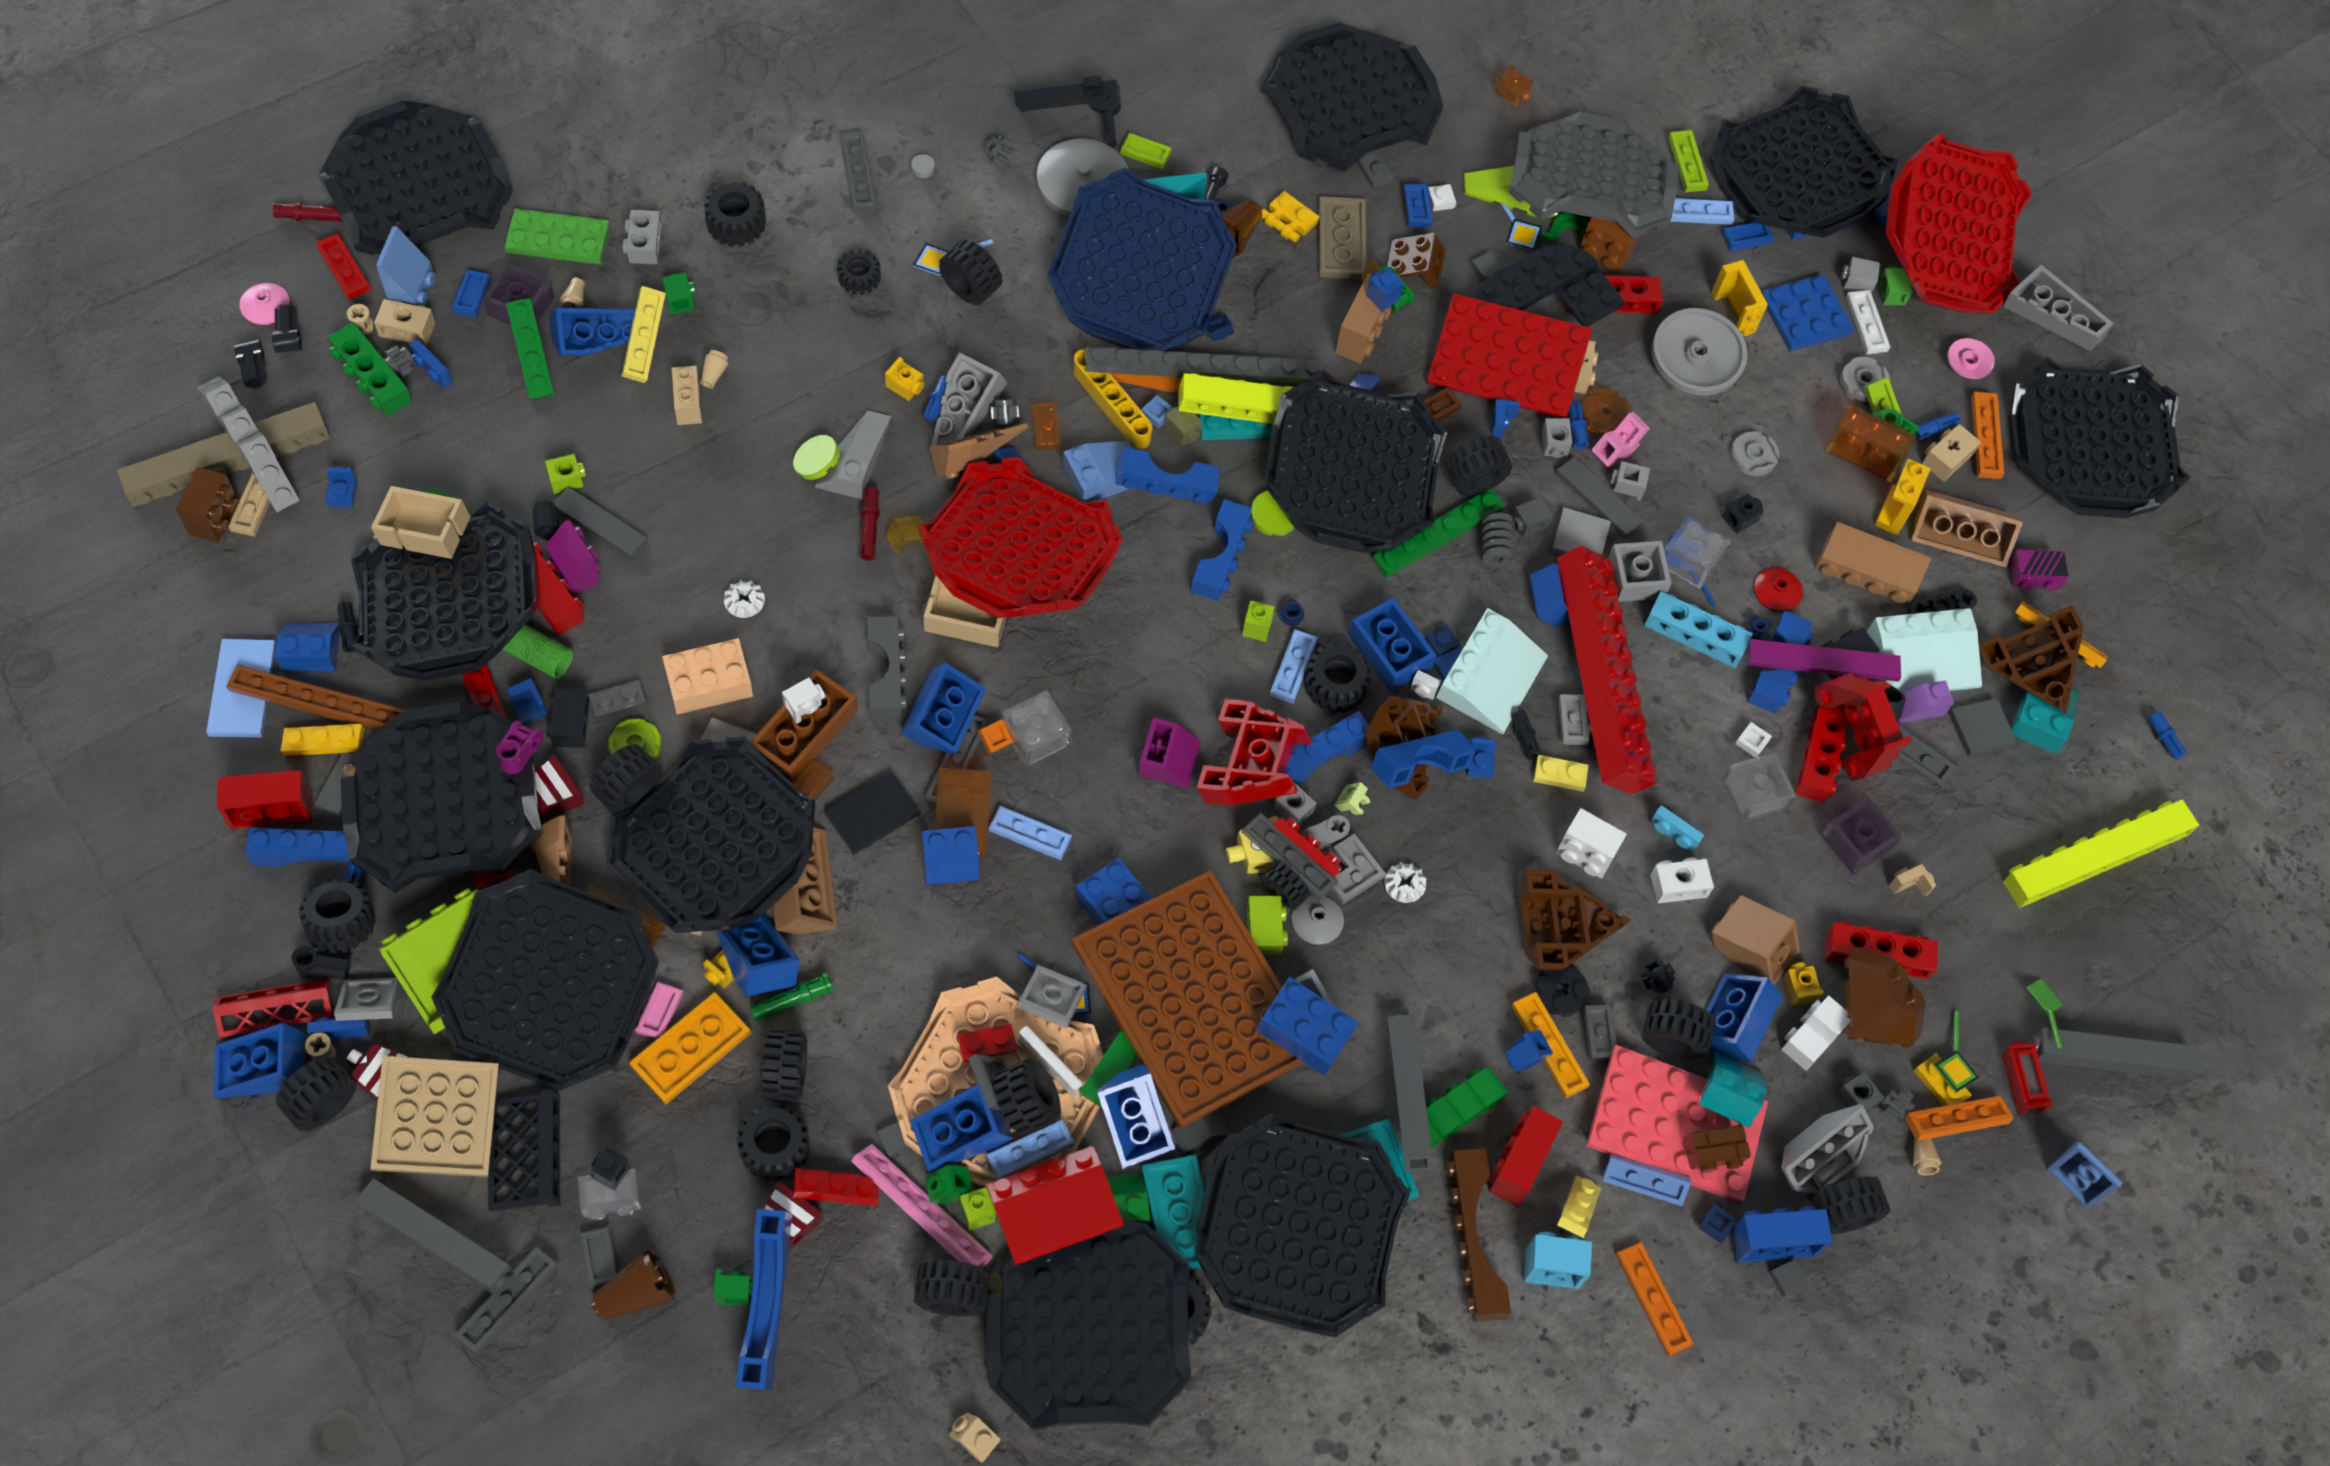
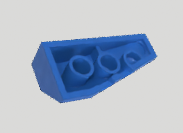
(589, 330)

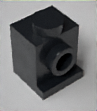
(1743, 513)
(609, 1168)

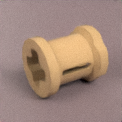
(362, 316)
(316, 1042)

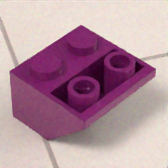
(573, 559)
(1169, 754)

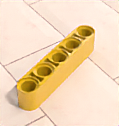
(1115, 408)

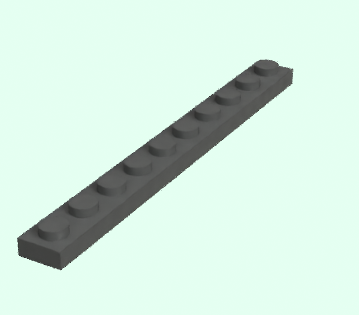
(1210, 365)

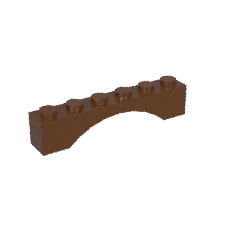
(1487, 1291)

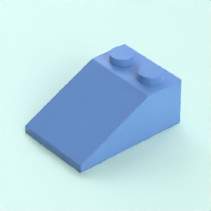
(404, 270)
(1094, 469)
(2084, 1175)

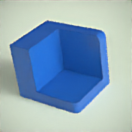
(527, 701)

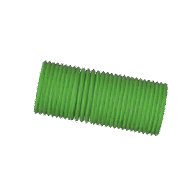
(548, 657)

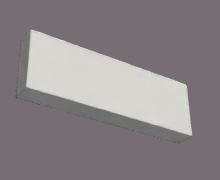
(1867, 321)
(1050, 1062)

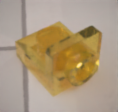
(904, 531)

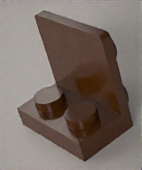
(1418, 256)

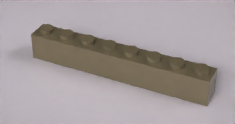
(174, 470)

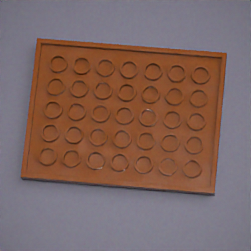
(1189, 996)

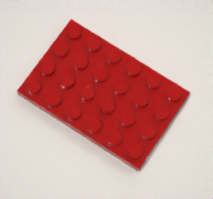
(1509, 356)

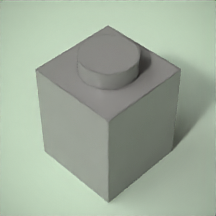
(1860, 274)

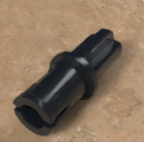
(347, 625)
(1526, 734)

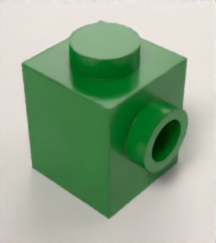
(678, 293)
(948, 1184)

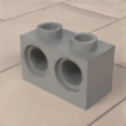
(643, 237)

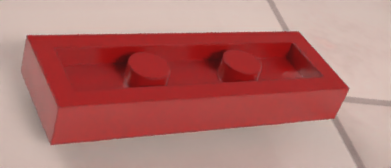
(343, 266)
(1309, 845)
(834, 1187)

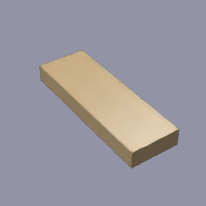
(250, 509)

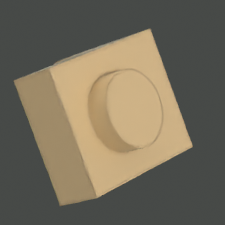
(1916, 876)
(974, 1436)

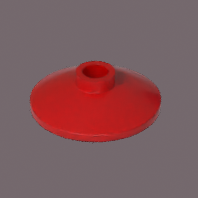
(1772, 595)

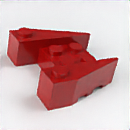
(1871, 720)
(1257, 759)

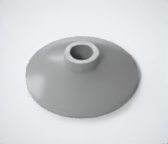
(1318, 930)

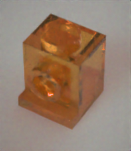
(1514, 86)

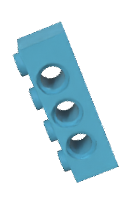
(1685, 630)

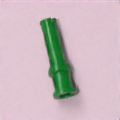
(803, 992)

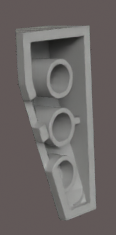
(967, 398)
(857, 456)

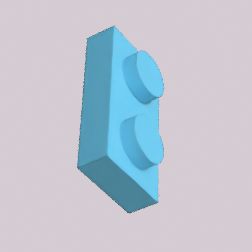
(1676, 828)

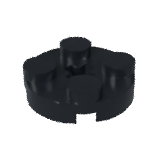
(1562, 1004)

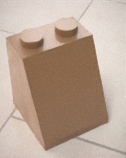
(1757, 938)

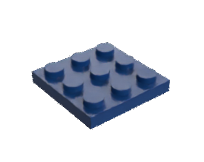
(1807, 313)

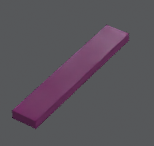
(1824, 660)

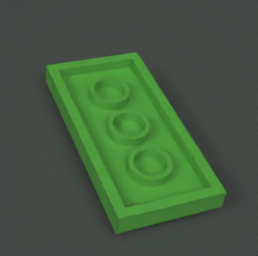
(557, 236)

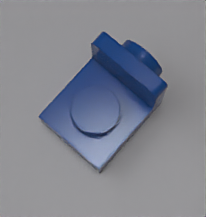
(1501, 413)
(341, 487)
(1483, 760)

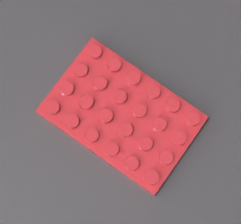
(1651, 1109)

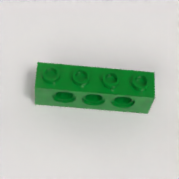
(351, 341)

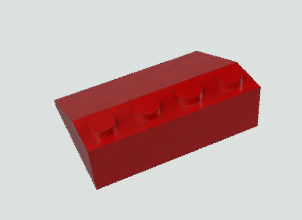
(1054, 1205)

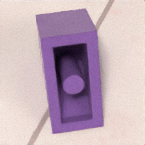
(1926, 702)

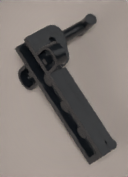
(1099, 94)

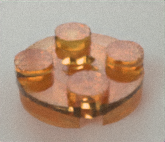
(1592, 410)

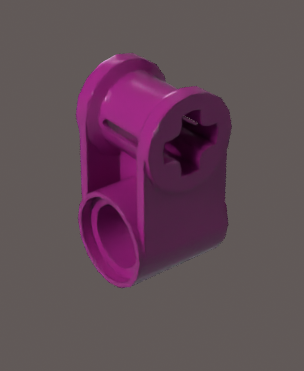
(519, 743)

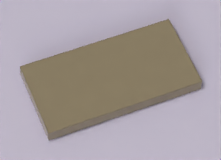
(1342, 237)

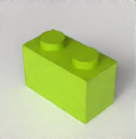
(1265, 923)

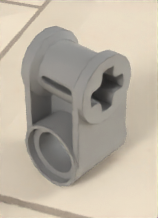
(1326, 836)

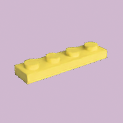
(643, 334)

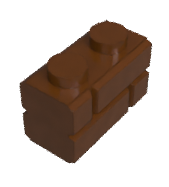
(1717, 1148)

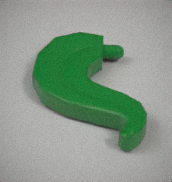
(1566, 220)

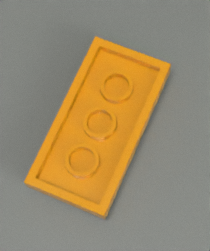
(690, 1048)

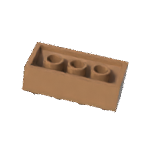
(1965, 528)
(1872, 563)
(810, 902)

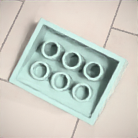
(1931, 648)
(1493, 672)

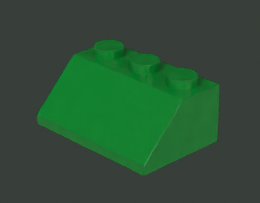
(1130, 1197)

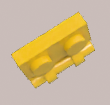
(1292, 212)

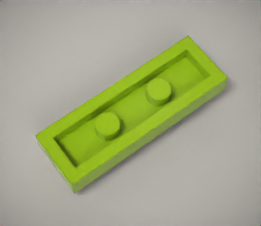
(1689, 160)

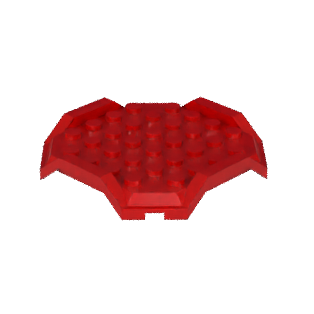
(1957, 224)
(1018, 542)

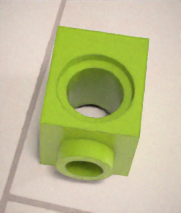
(561, 465)
(1258, 621)
(977, 1209)

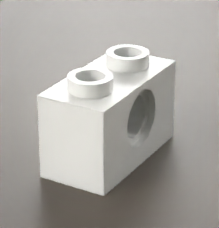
(1671, 889)

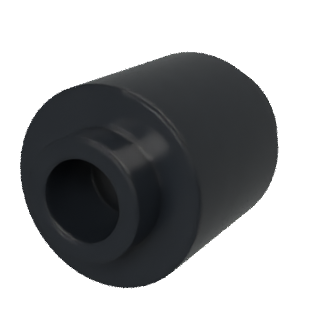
(545, 519)

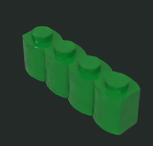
(1463, 1104)

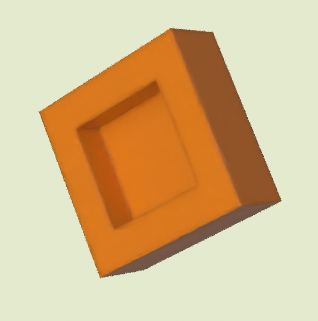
(995, 736)

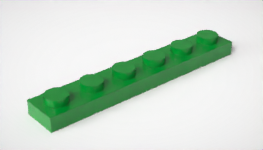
(1440, 533)

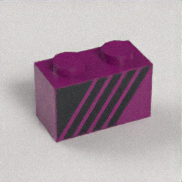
(2038, 569)

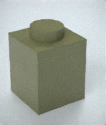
(1183, 426)

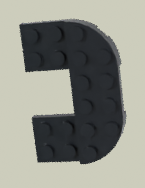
(1553, 269)

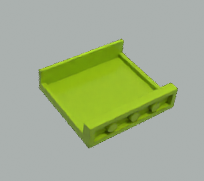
(425, 951)

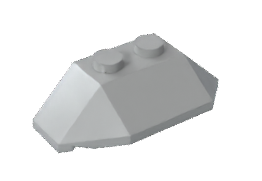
(1827, 1149)

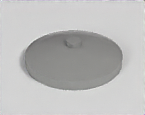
(1072, 166)
(1699, 351)

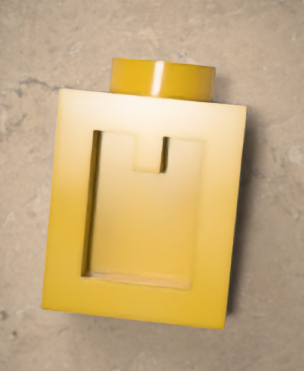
(718, 970)

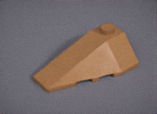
(957, 454)
(555, 850)

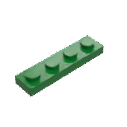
(530, 349)

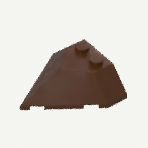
(2040, 657)
(1401, 722)
(1561, 920)
(1882, 1000)

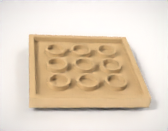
(434, 1116)

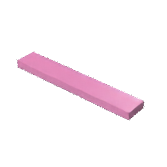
(918, 1207)

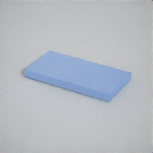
(232, 712)

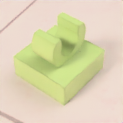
(1351, 797)

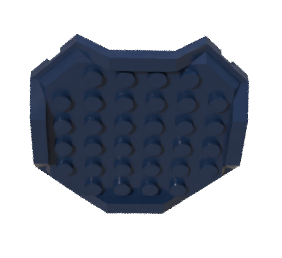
(1141, 263)

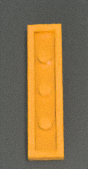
(2090, 654)
(1561, 1063)

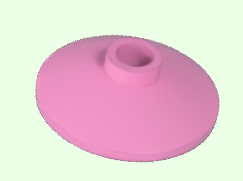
(259, 310)
(1976, 353)

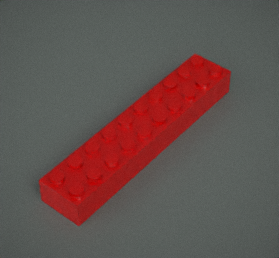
(1606, 671)

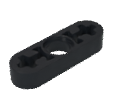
(1948, 599)

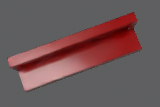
(272, 997)

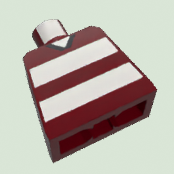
(555, 790)
(369, 1067)
(804, 1217)

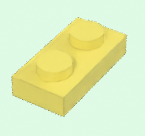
(1560, 773)

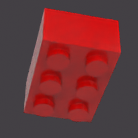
(264, 799)
(1524, 1155)

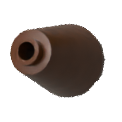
(1242, 222)
(635, 1288)

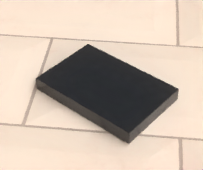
(872, 813)

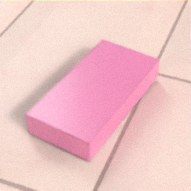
(659, 1011)

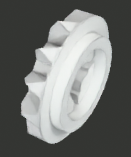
(742, 608)
(1405, 893)

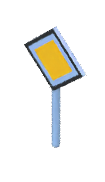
(1522, 233)
(930, 256)

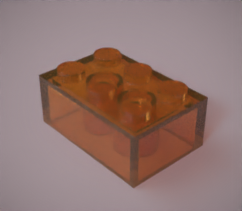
(1870, 443)

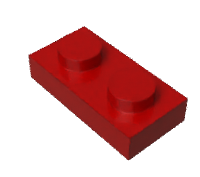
(987, 1042)

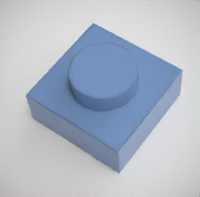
(1156, 411)

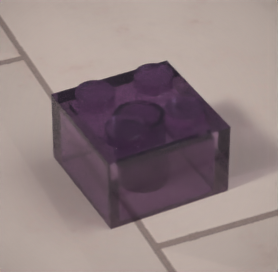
(515, 285)
(1861, 835)

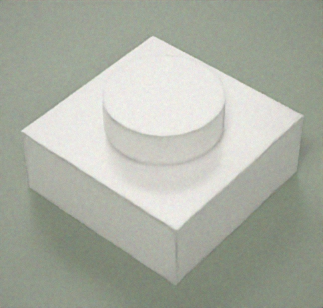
(1441, 197)
(1425, 685)
(1753, 740)

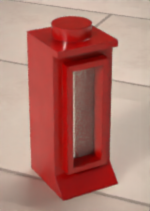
(2026, 1078)

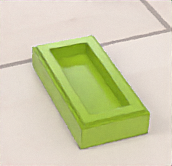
(1146, 151)

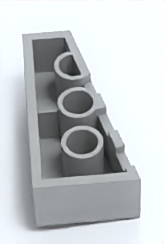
(2058, 309)

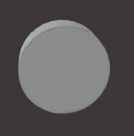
(923, 166)

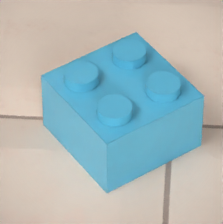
(1558, 1260)

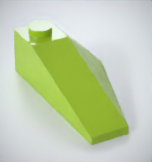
(1494, 186)

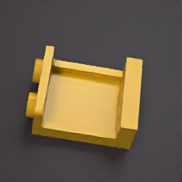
(1743, 294)
(1902, 497)

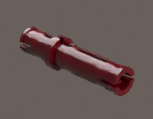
(305, 212)
(870, 515)

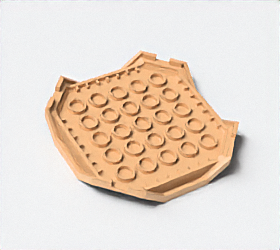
(938, 1074)

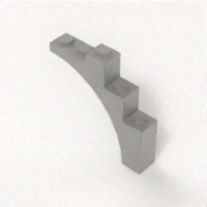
(249, 442)

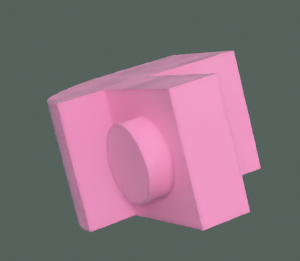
(1622, 442)

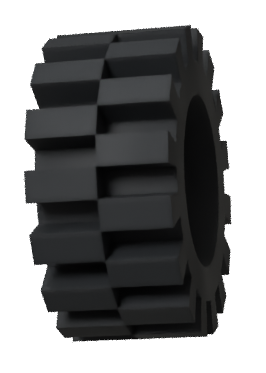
(859, 260)
(1285, 883)

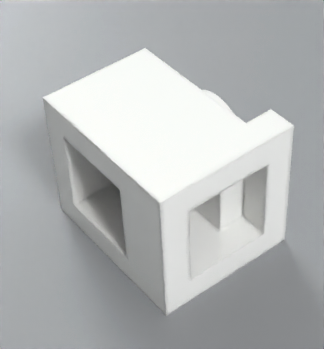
(802, 699)

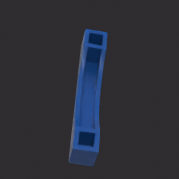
(288, 846)
(761, 1337)

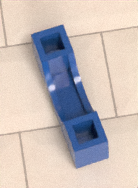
(1138, 471)
(1213, 574)
(1772, 686)
(1342, 738)
(1446, 751)

